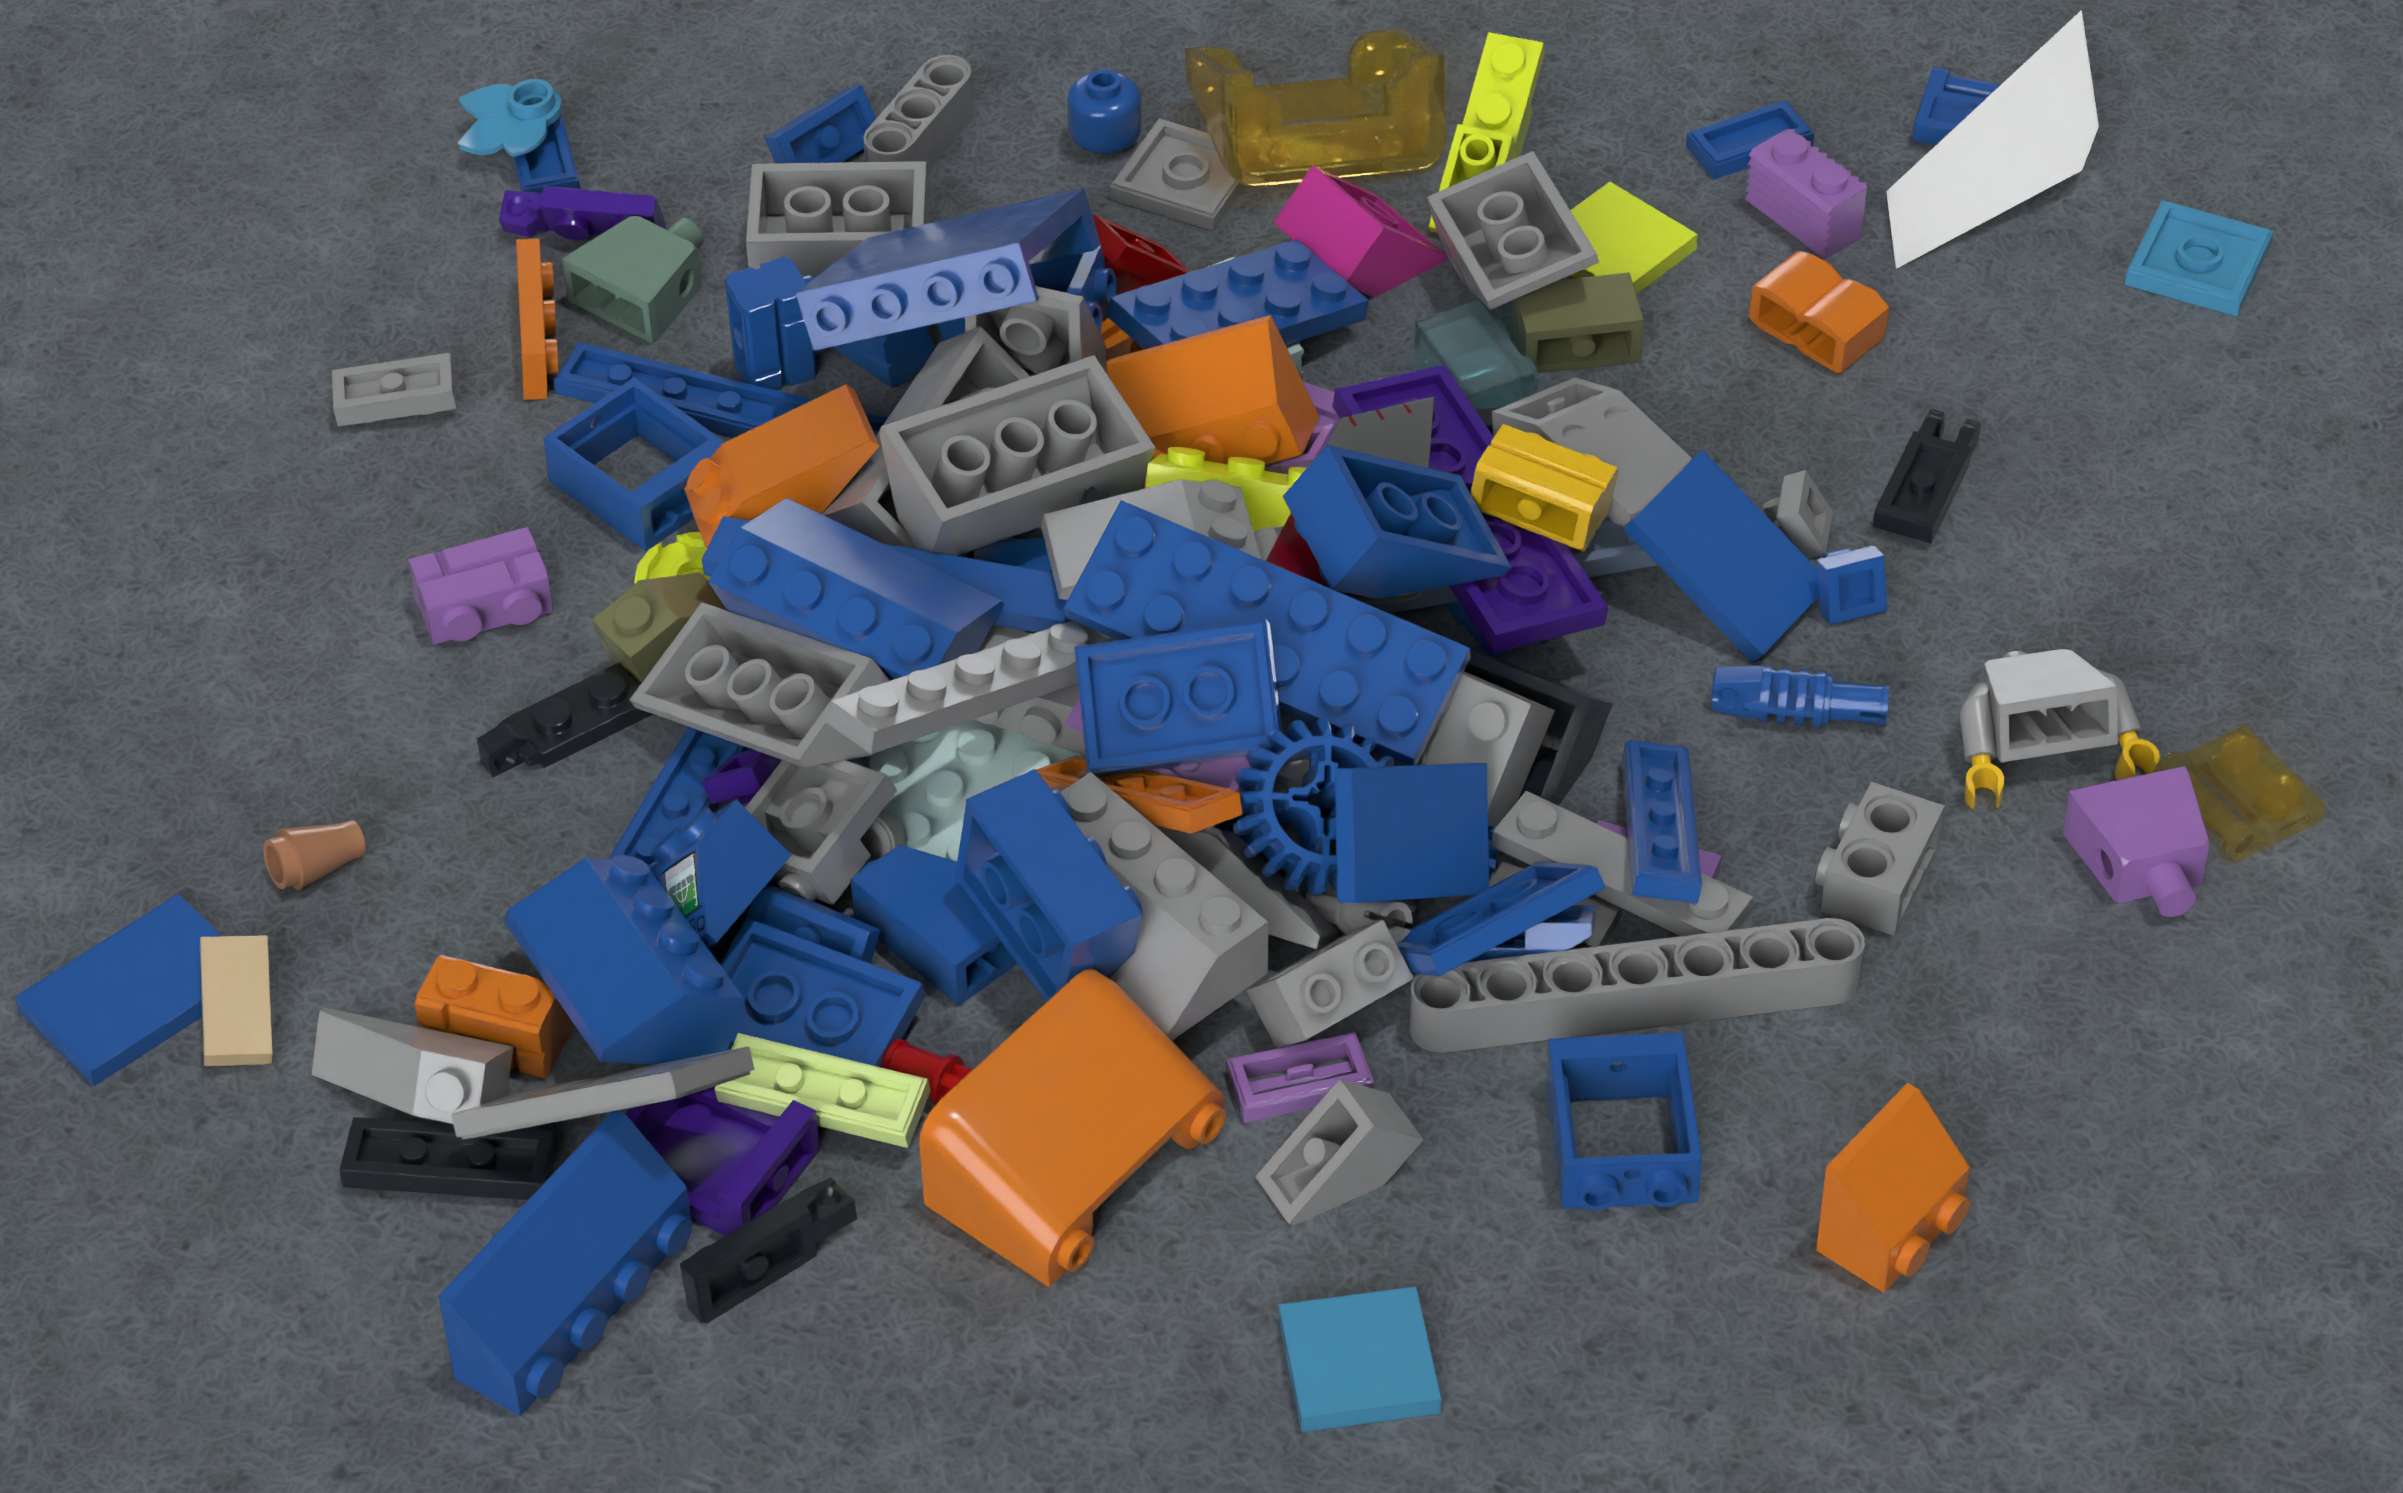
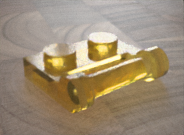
(2255, 785)

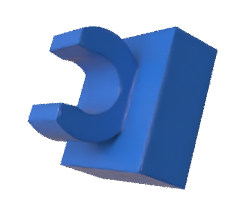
(1851, 584)

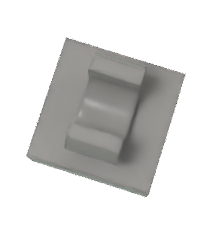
(1801, 514)

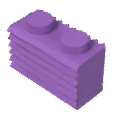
(1806, 193)

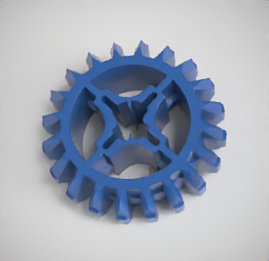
(1292, 807)

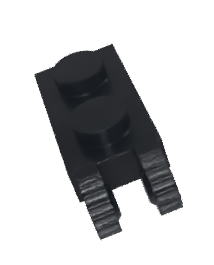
(1926, 479)

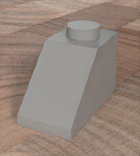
(1339, 1152)

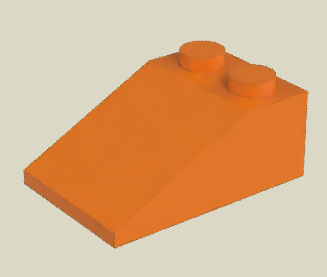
(794, 456)

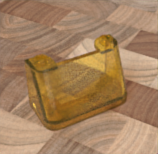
(1369, 123)

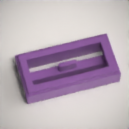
(1302, 1085)

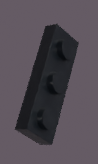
(432, 1160)

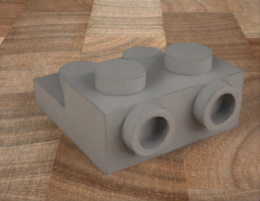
(820, 820)

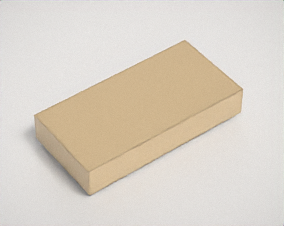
(235, 1000)

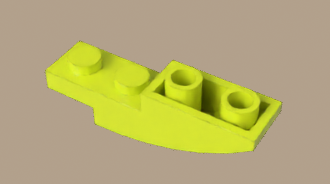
(1496, 110)

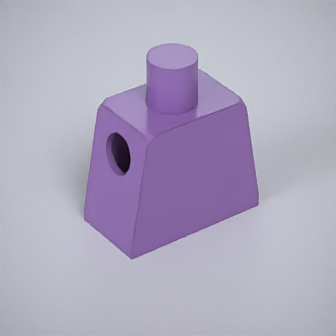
(2142, 837)

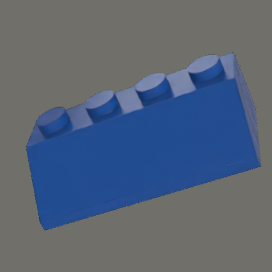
(850, 591)
(626, 964)
(564, 1266)

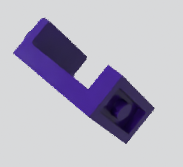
(729, 1155)

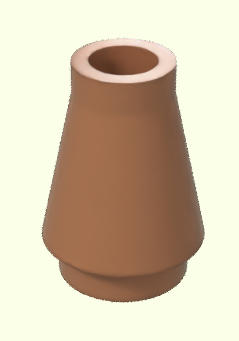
(311, 852)

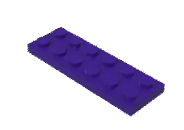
(1546, 586)

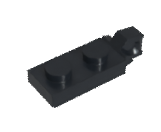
(563, 722)
(764, 1249)

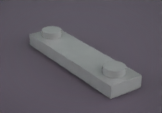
(1548, 833)

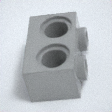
(1880, 858)
(1329, 984)

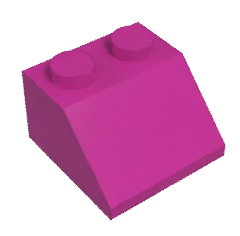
(1356, 233)

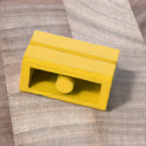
(1544, 487)

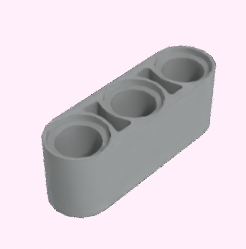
(923, 114)

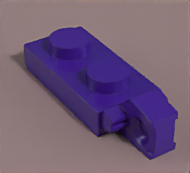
(574, 211)

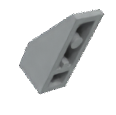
(1285, 910)
(409, 1065)

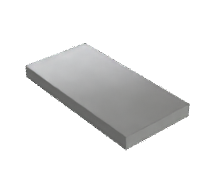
(603, 1093)

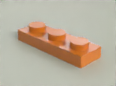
(536, 319)

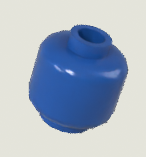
(1104, 111)

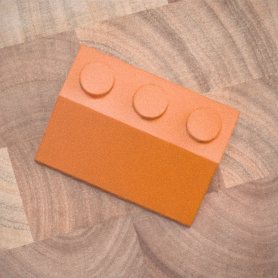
(1220, 394)

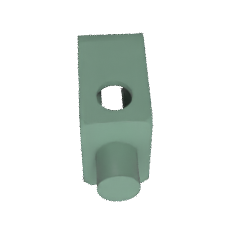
(637, 274)

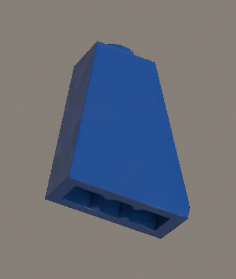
(930, 921)

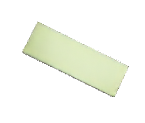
(842, 1091)

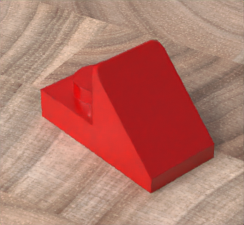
(1135, 258)

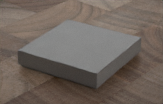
(1177, 177)

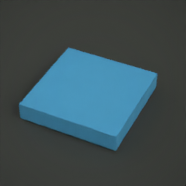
(2199, 258)
(1359, 1359)

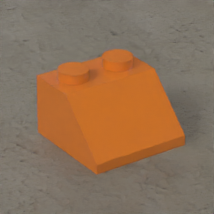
(1892, 1192)

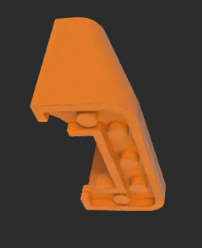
(1061, 1125)

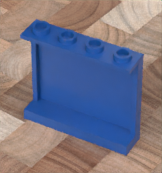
(944, 269)

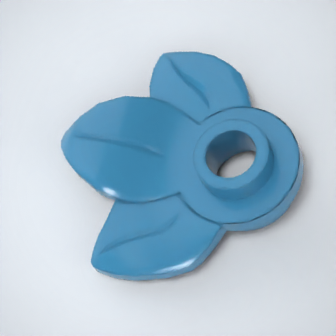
(510, 117)

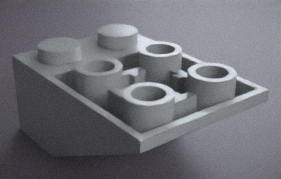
(1604, 425)

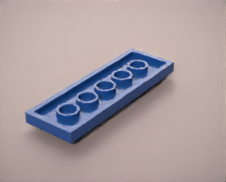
(1328, 648)

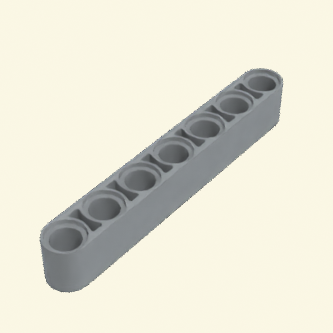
(1637, 985)

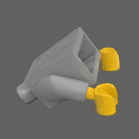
(2046, 708)

